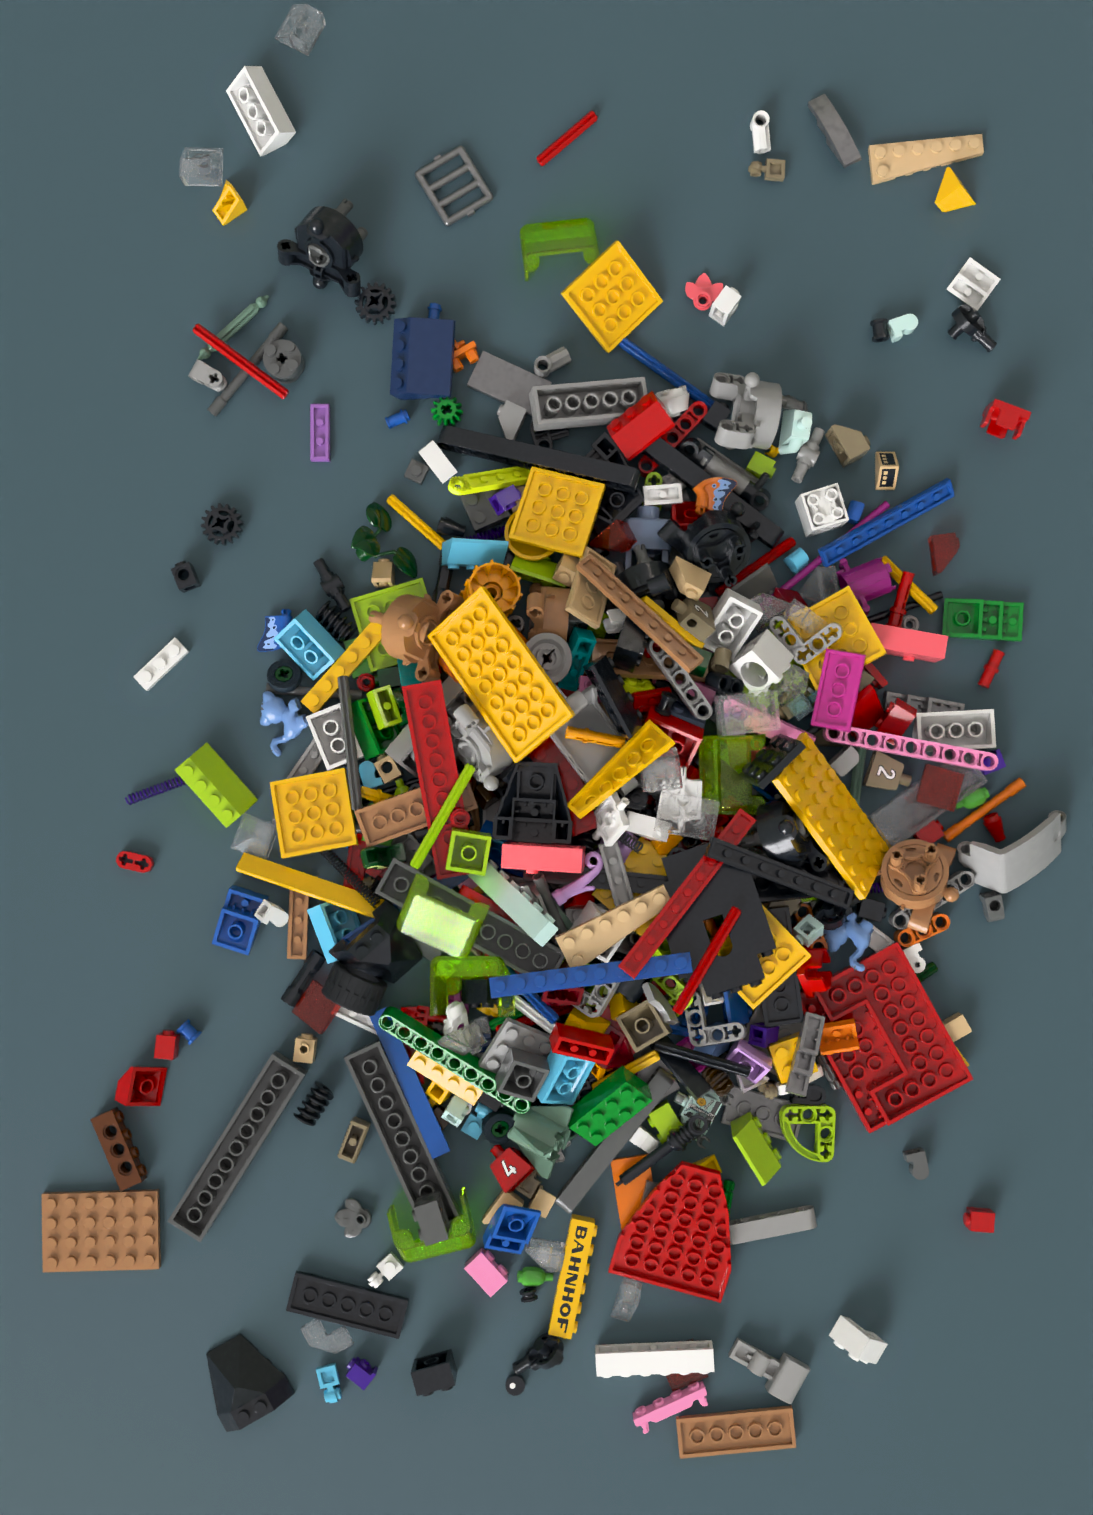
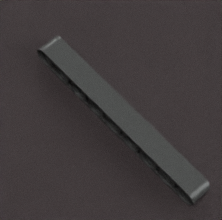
(607, 1150)

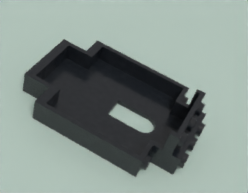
(749, 935)

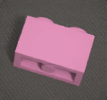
(486, 1271)

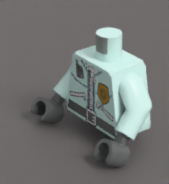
(708, 1104)

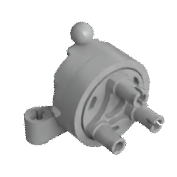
(478, 746)

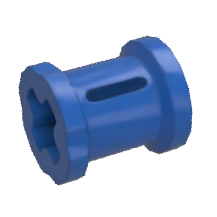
(188, 1031)

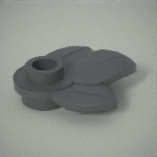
(350, 1218)

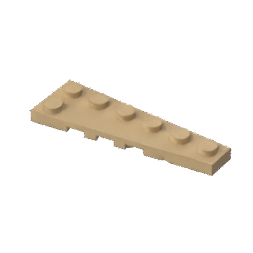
(905, 158)
(600, 933)

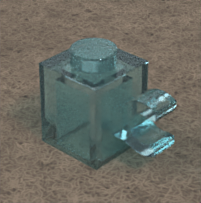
(801, 705)

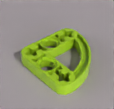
(820, 1123)

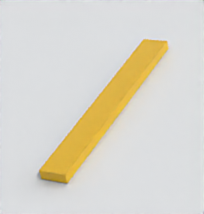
(305, 884)

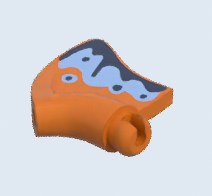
(712, 493)

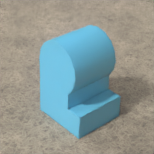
(797, 560)
(368, 775)

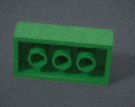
(609, 1106)

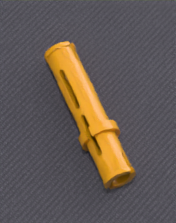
(586, 735)

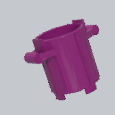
(866, 580)

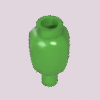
(975, 799)
(533, 1276)

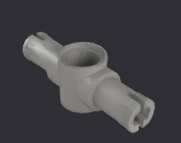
(807, 455)

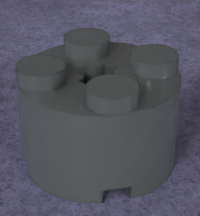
(277, 352)

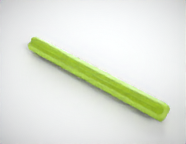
(442, 816)

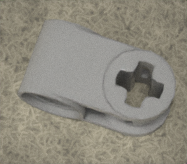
(206, 375)

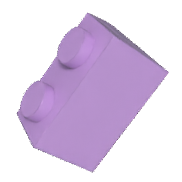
(748, 1055)

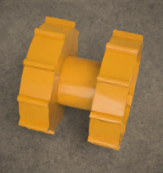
(499, 581)

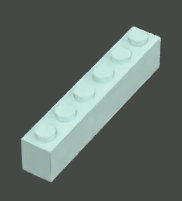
(516, 904)

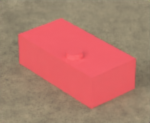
(911, 643)
(543, 857)

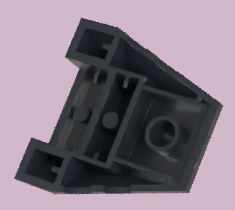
(614, 503)
(534, 807)
(380, 947)
(245, 1383)

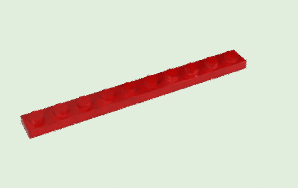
(682, 899)

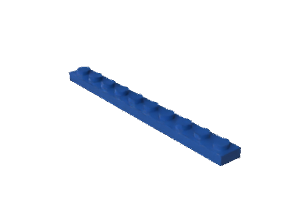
(586, 976)

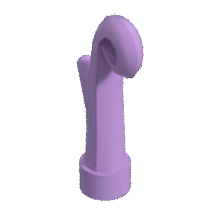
(579, 885)

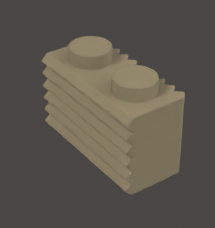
(353, 1139)

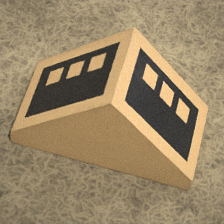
(886, 470)

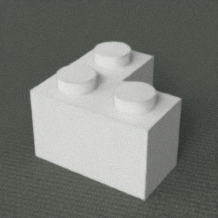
(860, 1343)

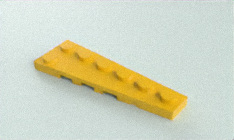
(630, 760)

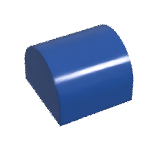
(855, 511)

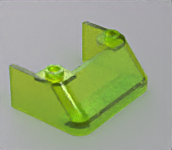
(447, 977)
(461, 1235)

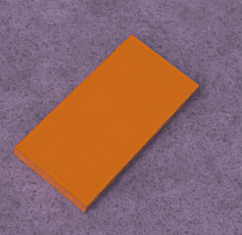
(629, 1195)

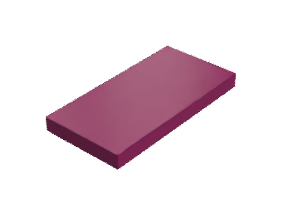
(838, 690)

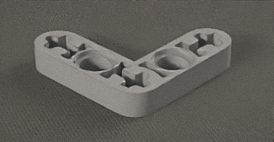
(800, 645)
(596, 999)
(707, 1032)

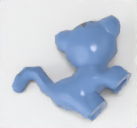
(274, 711)
(857, 932)

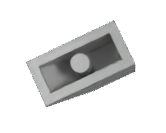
(511, 419)

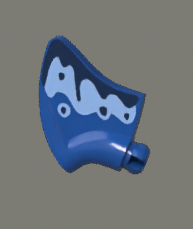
(273, 627)

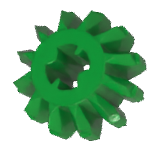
(447, 418)

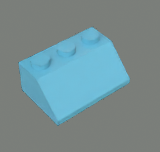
(472, 552)
(309, 644)
(331, 925)
(564, 1079)

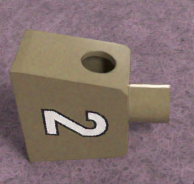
(694, 617)
(885, 773)

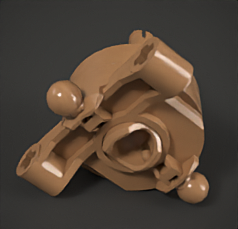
(407, 626)
(917, 878)

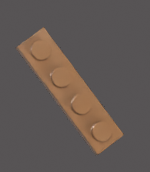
(298, 926)

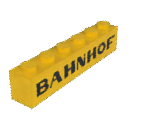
(571, 1277)

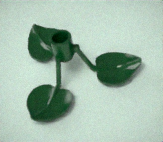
(367, 546)

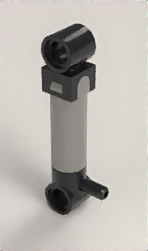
(716, 467)

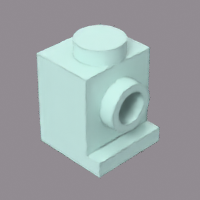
(810, 926)
(455, 1111)

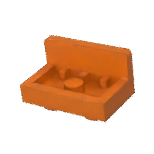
(839, 1037)

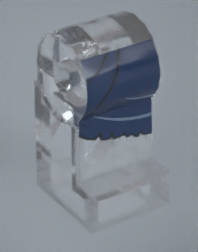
(483, 1024)

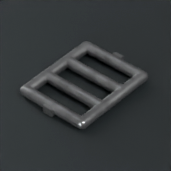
(468, 166)

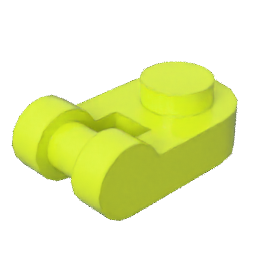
(634, 685)

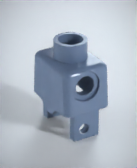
(645, 530)

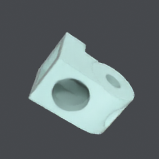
(901, 325)

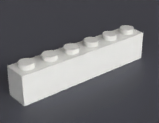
(654, 1358)

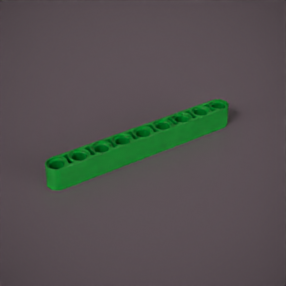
(445, 1057)

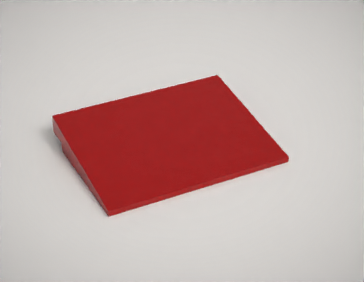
(903, 1045)

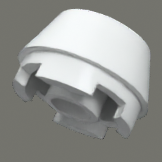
(675, 400)

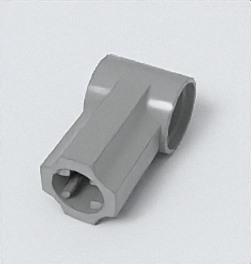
(553, 362)

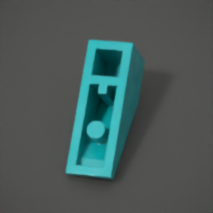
(581, 646)

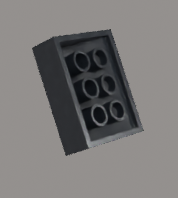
(613, 696)

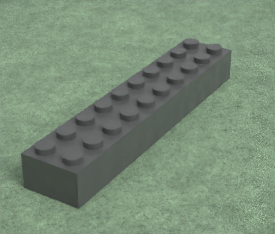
(496, 935)
(397, 1126)
(237, 1146)

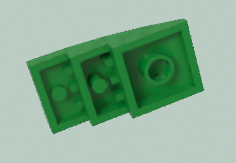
(983, 619)

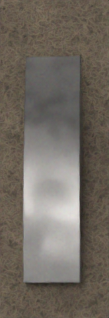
(835, 131)
(923, 704)
(805, 1054)

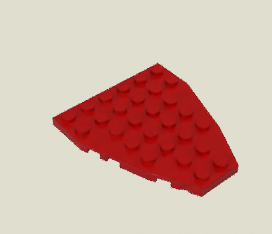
(679, 1235)

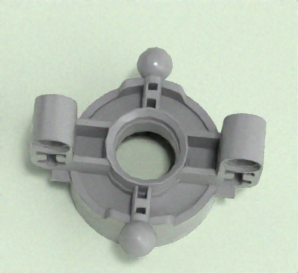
(754, 411)

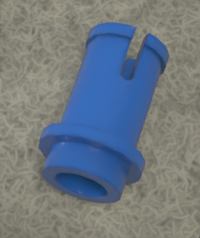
(434, 310)
(397, 419)

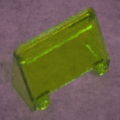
(557, 238)
(719, 769)
(438, 922)

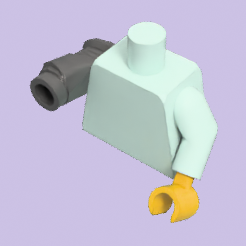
(794, 427)

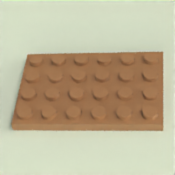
(101, 1230)

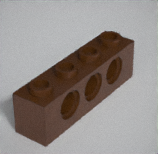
(116, 1159)

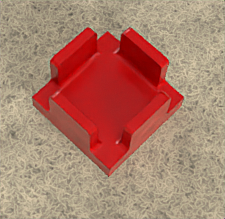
(1004, 417)
(808, 974)

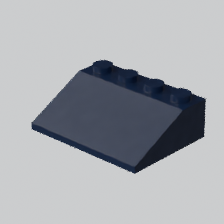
(422, 358)

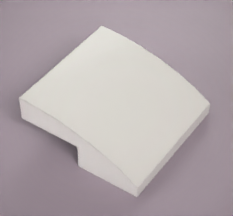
(973, 284)

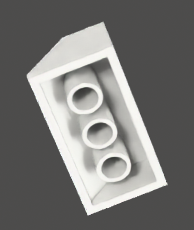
(260, 110)
(957, 728)

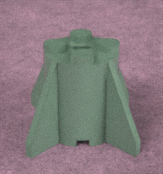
(542, 1134)

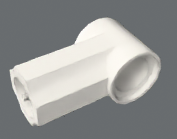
(760, 133)

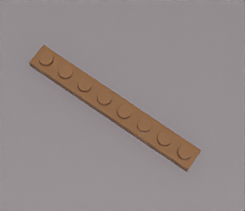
(640, 613)

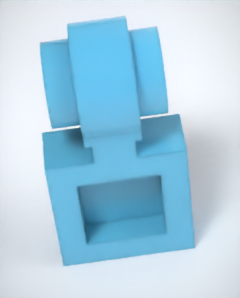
(473, 1123)
(327, 1378)

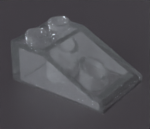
(687, 815)

